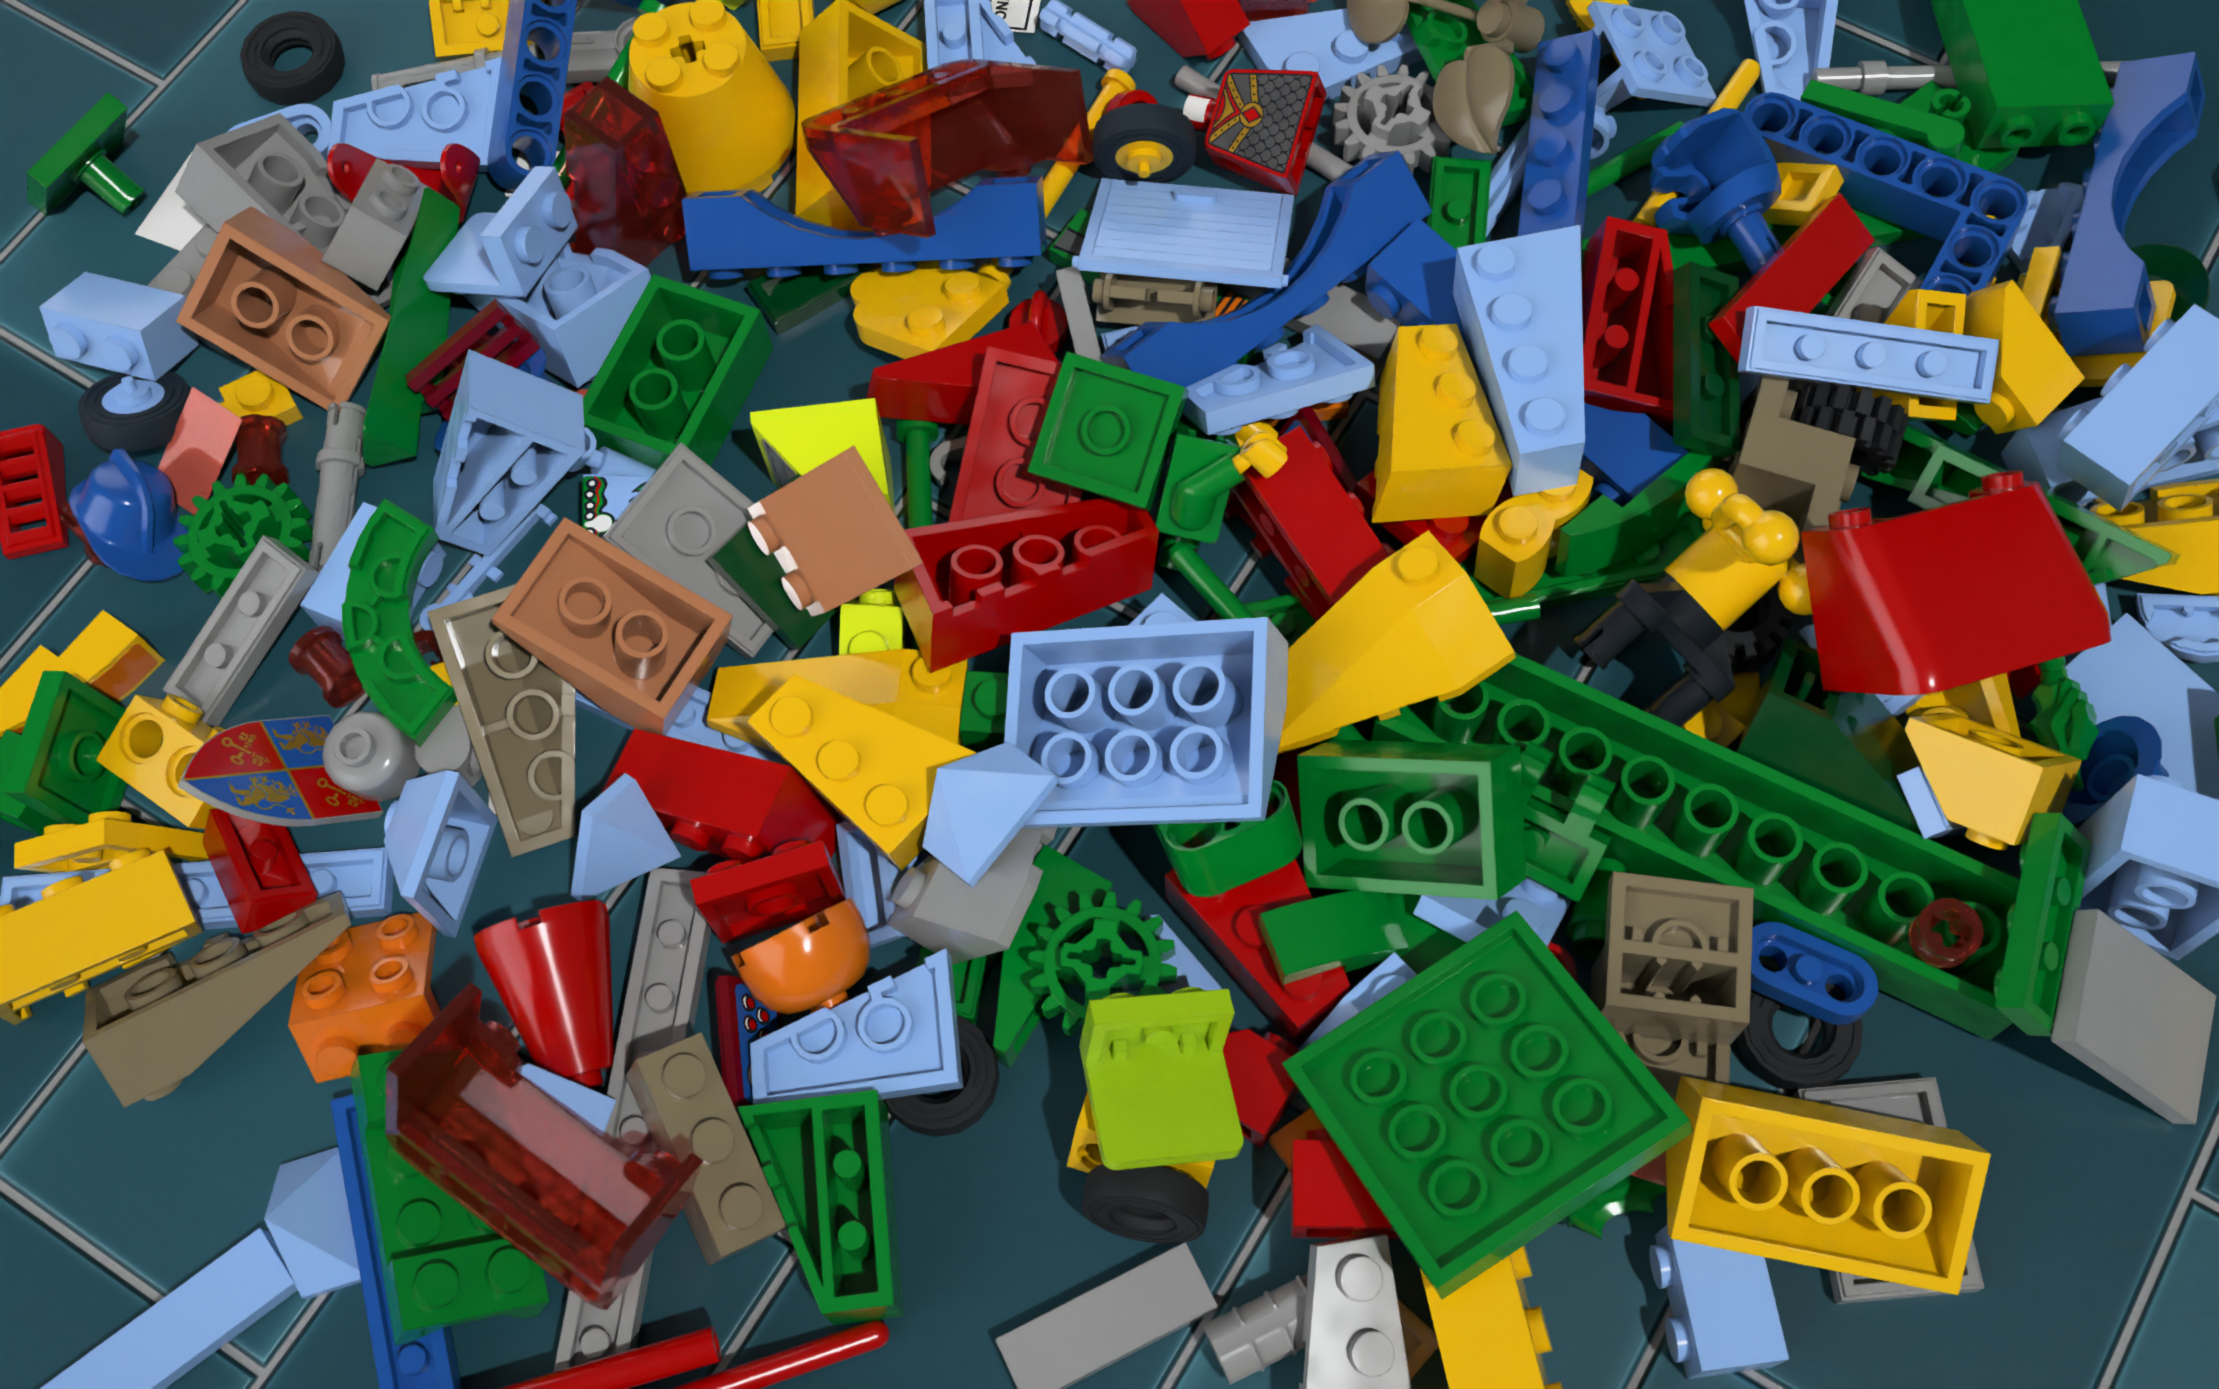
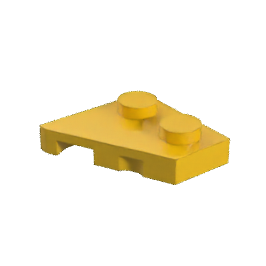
(102, 841)

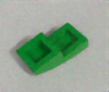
(1331, 932)

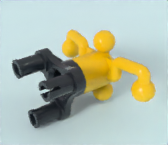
(1705, 593)

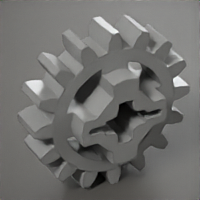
(1392, 117)

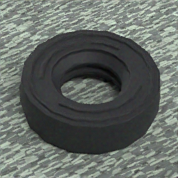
(279, 34)
(1792, 1070)
(964, 1106)
(1146, 1204)

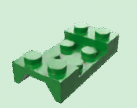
(433, 1252)

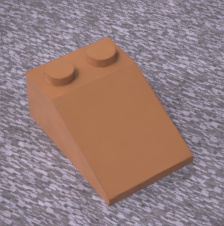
(284, 309)
(832, 534)
(614, 627)

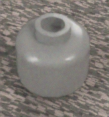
(369, 757)

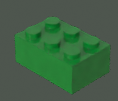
(676, 373)
(1413, 817)

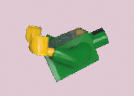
(1200, 477)

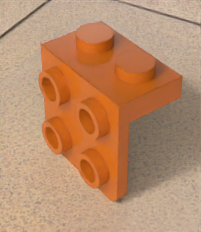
(365, 994)

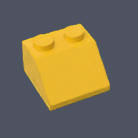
(1990, 776)

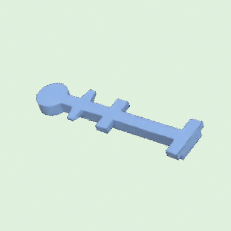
(485, 566)

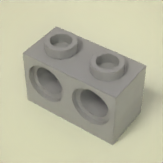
(376, 224)

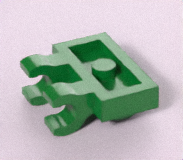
(1562, 847)

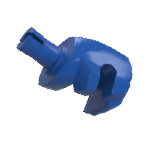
(1727, 183)

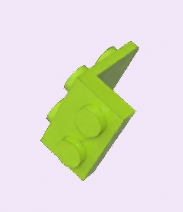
(1160, 1078)

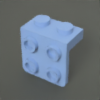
(508, 248)

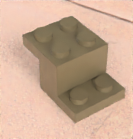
(1789, 462)
(1676, 973)

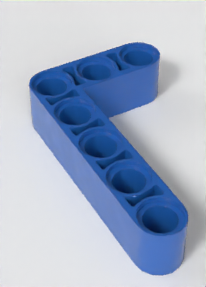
(538, 79)
(1904, 189)

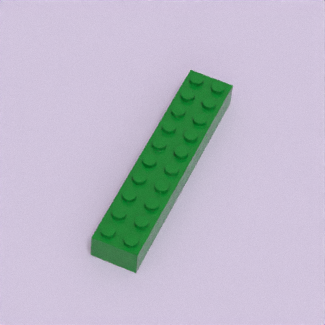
(1728, 820)

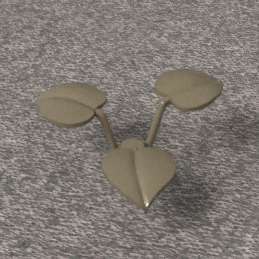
(1470, 93)

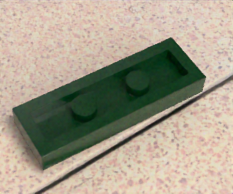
(1703, 370)

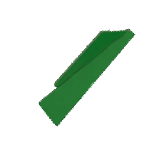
(414, 332)
(1946, 473)

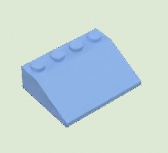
(1150, 720)

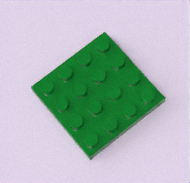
(1485, 1102)

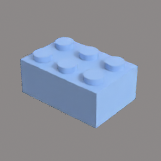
(2156, 864)

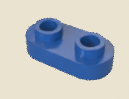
(1804, 970)

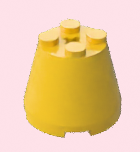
(714, 95)

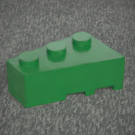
(837, 1196)

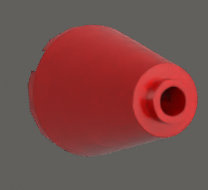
(557, 986)

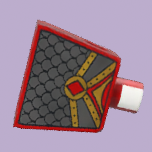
(1261, 124)

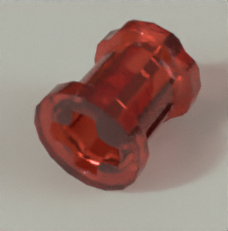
(260, 449)
(328, 664)

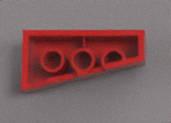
(1021, 574)

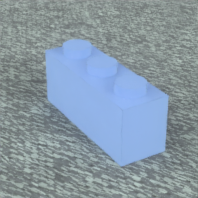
(2146, 411)

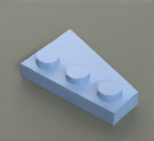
(1324, 45)
(421, 119)
(1275, 389)
(887, 1039)

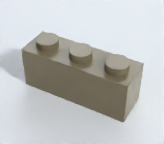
(693, 1113)

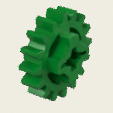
(216, 536)
(1075, 961)

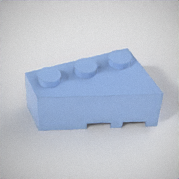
(502, 451)

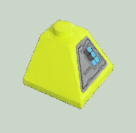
(808, 436)

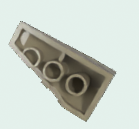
(517, 721)
(171, 1016)

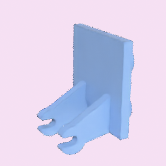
(1652, 57)

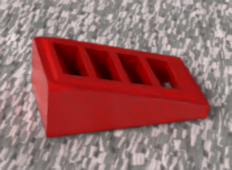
(22, 454)

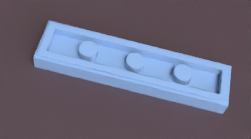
(1868, 355)

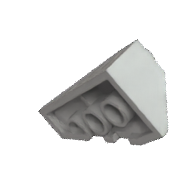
(277, 174)
(970, 922)

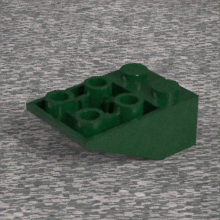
(1830, 738)

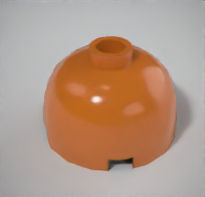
(808, 962)

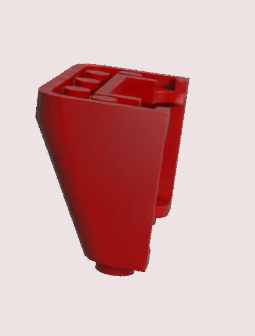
(1948, 592)

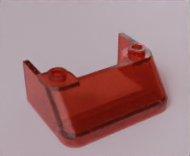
(940, 127)
(525, 1160)

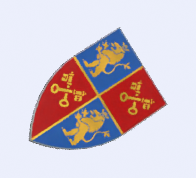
(273, 774)

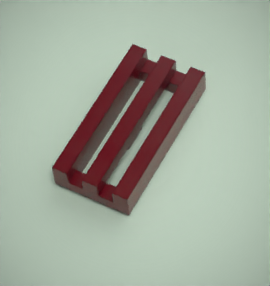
(436, 395)

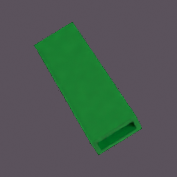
(2025, 71)

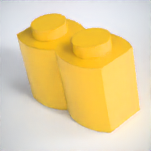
(1525, 534)

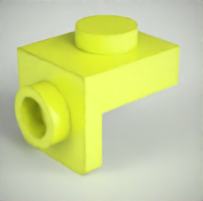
(872, 623)

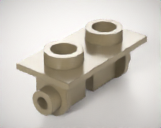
(1152, 299)

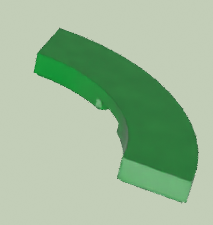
(380, 623)

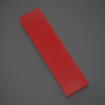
(1799, 270)

